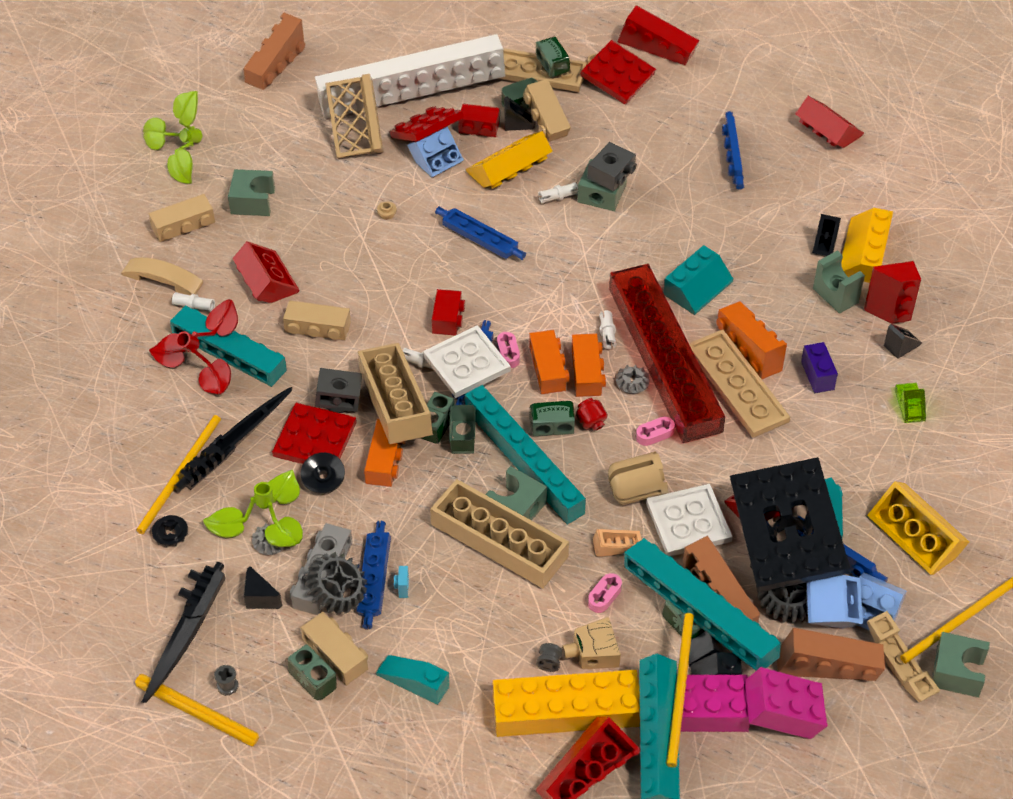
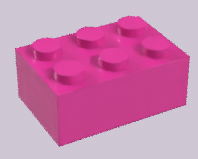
(785, 703)
(715, 704)

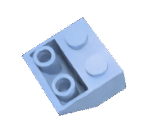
(436, 152)
(879, 597)
(835, 602)

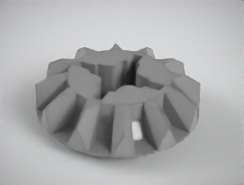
(640, 382)
(260, 543)

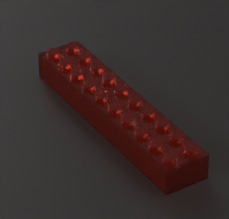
(666, 353)

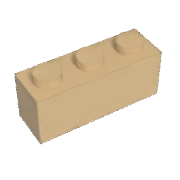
(546, 110)
(181, 217)
(317, 320)
(335, 647)

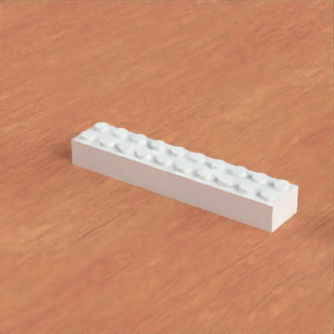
(419, 73)

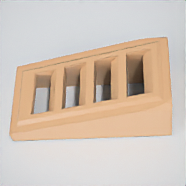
(603, 538)

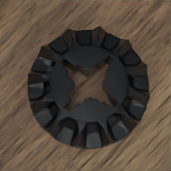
(169, 523)

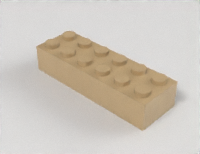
(395, 393)
(499, 533)

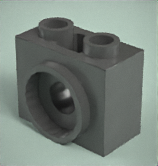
(611, 166)
(338, 390)

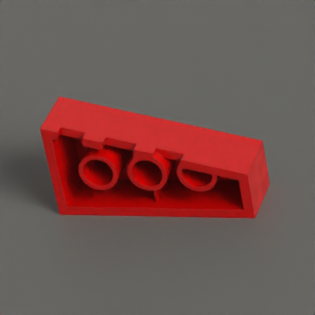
(657, 37)
(589, 760)

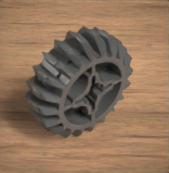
(330, 590)
(778, 602)

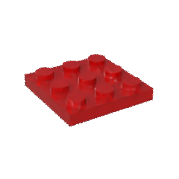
(618, 72)
(426, 124)
(313, 431)

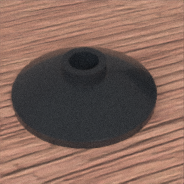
(321, 464)

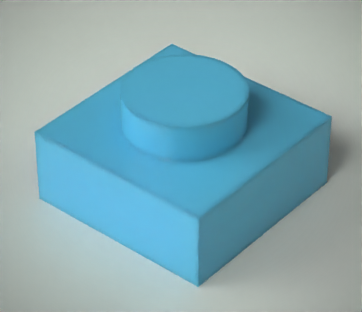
(401, 581)

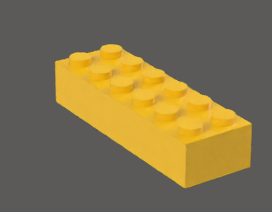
(565, 702)

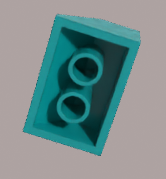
(697, 280)

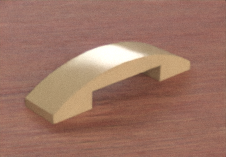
(164, 272)
(910, 675)

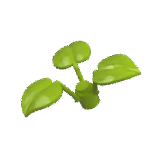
(154, 134)
(285, 533)

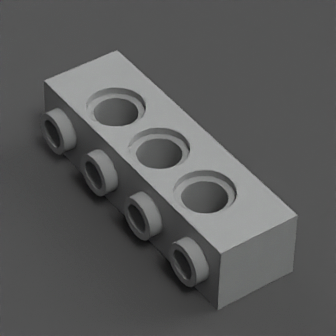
(330, 538)

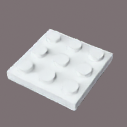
(466, 361)
(687, 517)

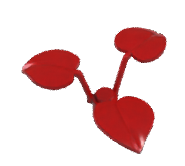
(171, 348)

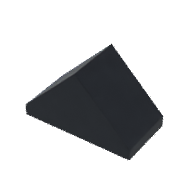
(516, 116)
(826, 235)
(900, 341)
(259, 593)
(704, 646)

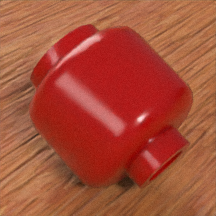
(591, 414)

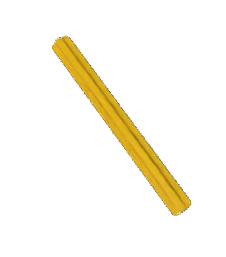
(200, 711)

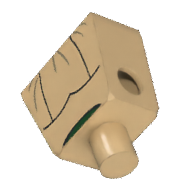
(594, 646)

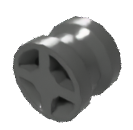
(549, 657)

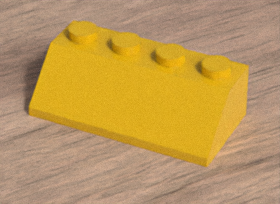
(510, 160)
(866, 242)
(917, 528)

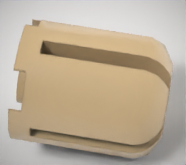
(637, 478)

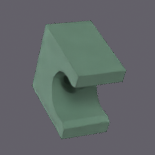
(249, 192)
(597, 195)
(834, 285)
(528, 494)
(949, 662)

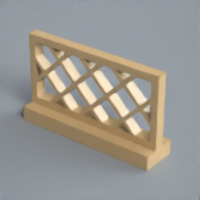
(371, 116)

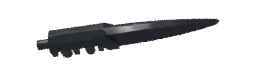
(225, 445)
(195, 610)

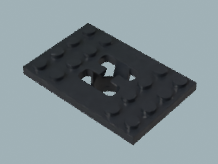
(797, 557)

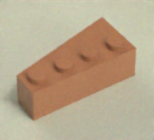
(275, 52)
(708, 566)
(830, 656)

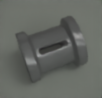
(226, 680)

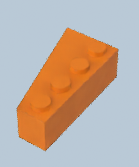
(752, 339)

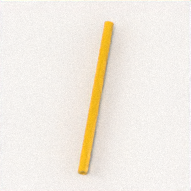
(164, 495)
(957, 621)
(680, 691)

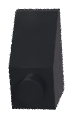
(718, 664)

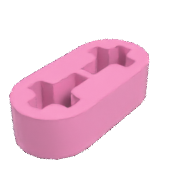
(511, 349)
(655, 431)
(608, 595)

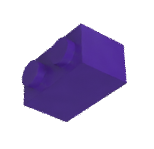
(819, 367)

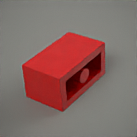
(479, 120)
(447, 312)

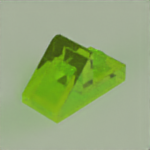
(911, 402)

